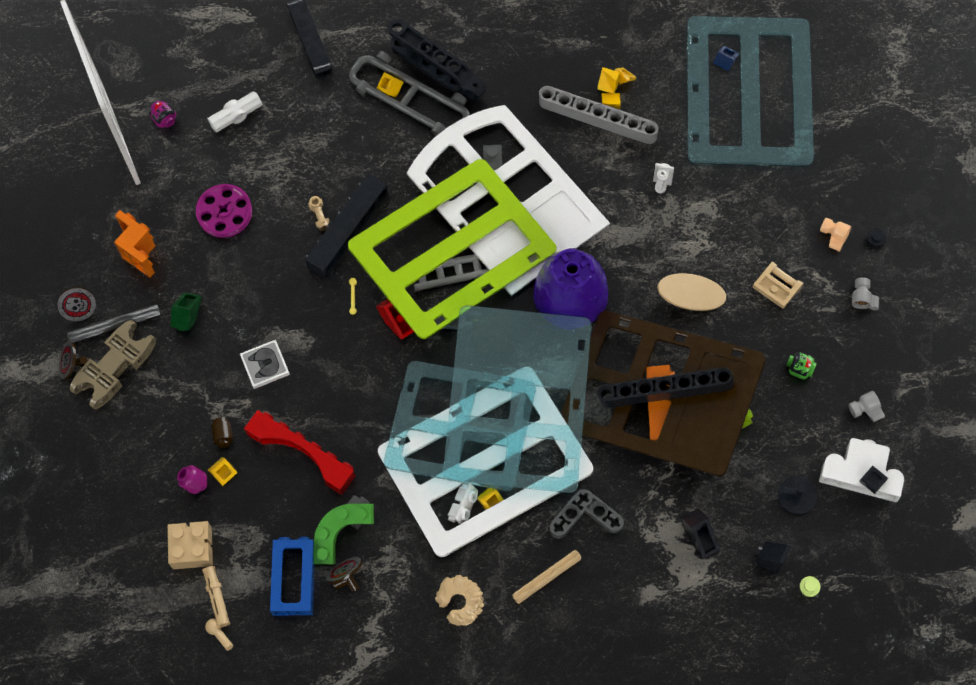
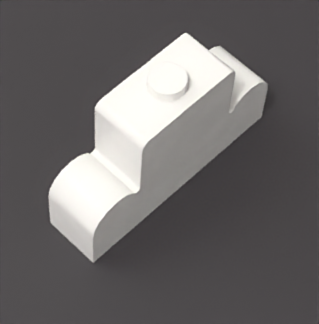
(858, 460)

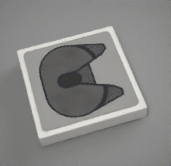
(264, 364)

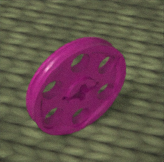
(225, 217)

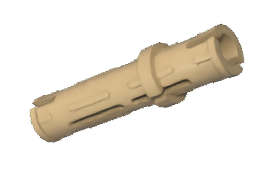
(214, 589)

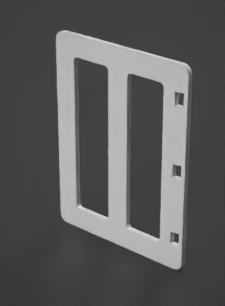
(419, 496)

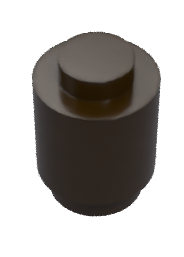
(222, 432)

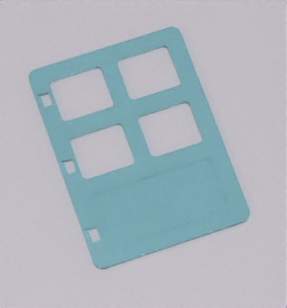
(523, 352)

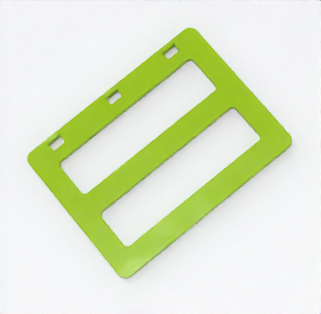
(394, 283)

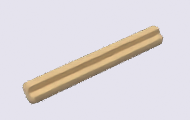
(547, 576)

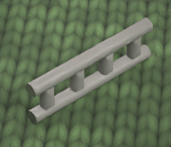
(459, 277)

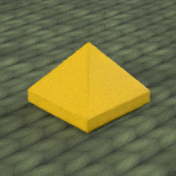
(625, 76)

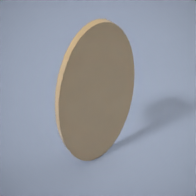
(691, 292)

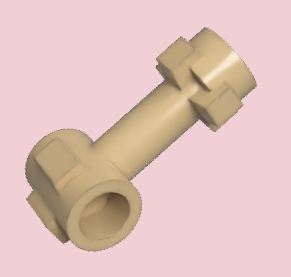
(315, 205)

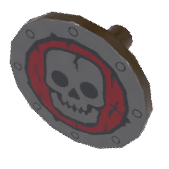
(76, 304)
(68, 360)
(342, 573)

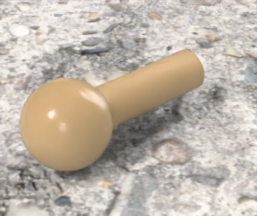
(212, 628)

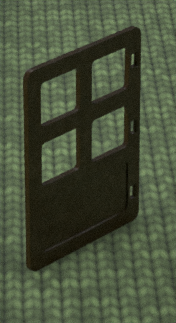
(698, 428)

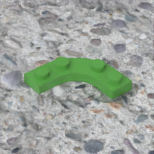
(331, 525)

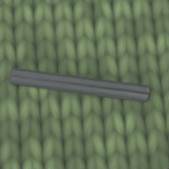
(113, 323)

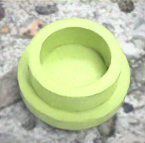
(810, 586)

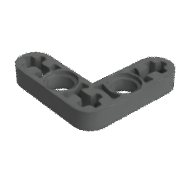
(587, 507)

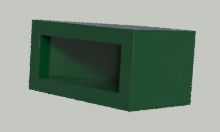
(185, 311)

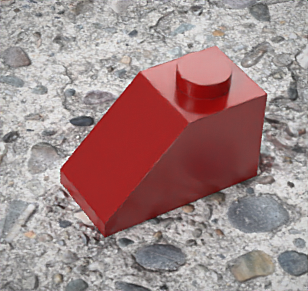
(394, 319)

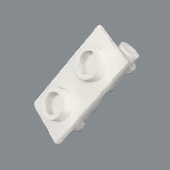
(662, 176)
(466, 496)

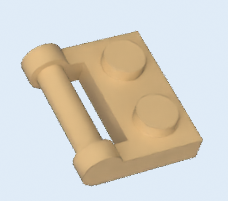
(774, 289)

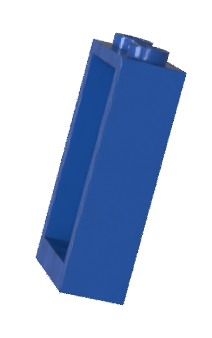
(305, 606)

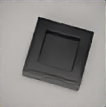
(873, 479)

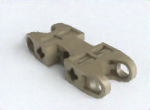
(121, 354)

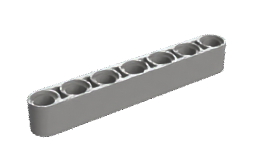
(604, 121)

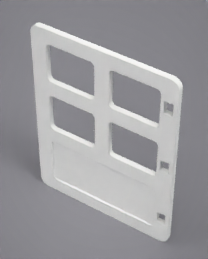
(100, 92)

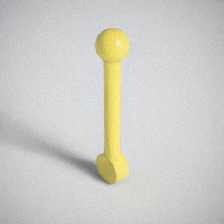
(352, 282)

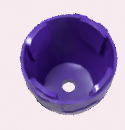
(571, 294)

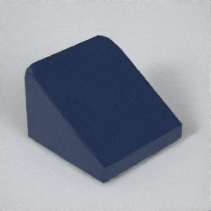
(726, 58)

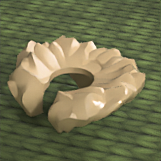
(469, 590)

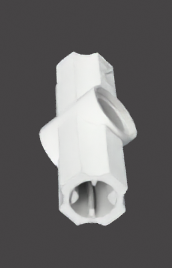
(235, 111)

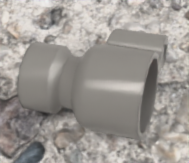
(862, 296)
(867, 403)

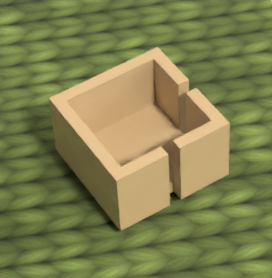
(188, 545)

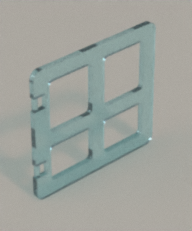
(405, 421)

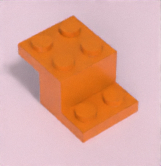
(135, 243)

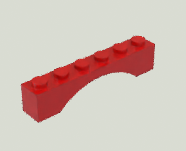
(267, 431)

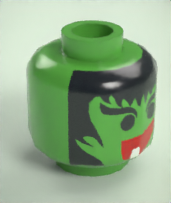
(801, 365)

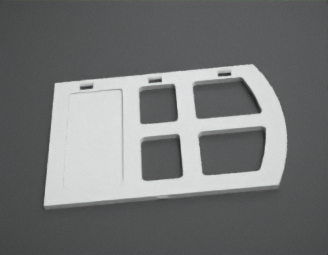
(558, 207)

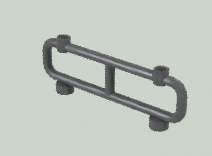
(382, 60)

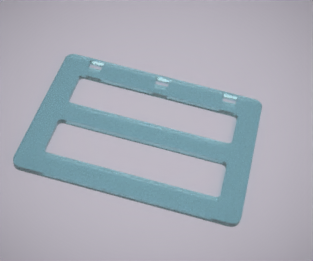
(698, 102)

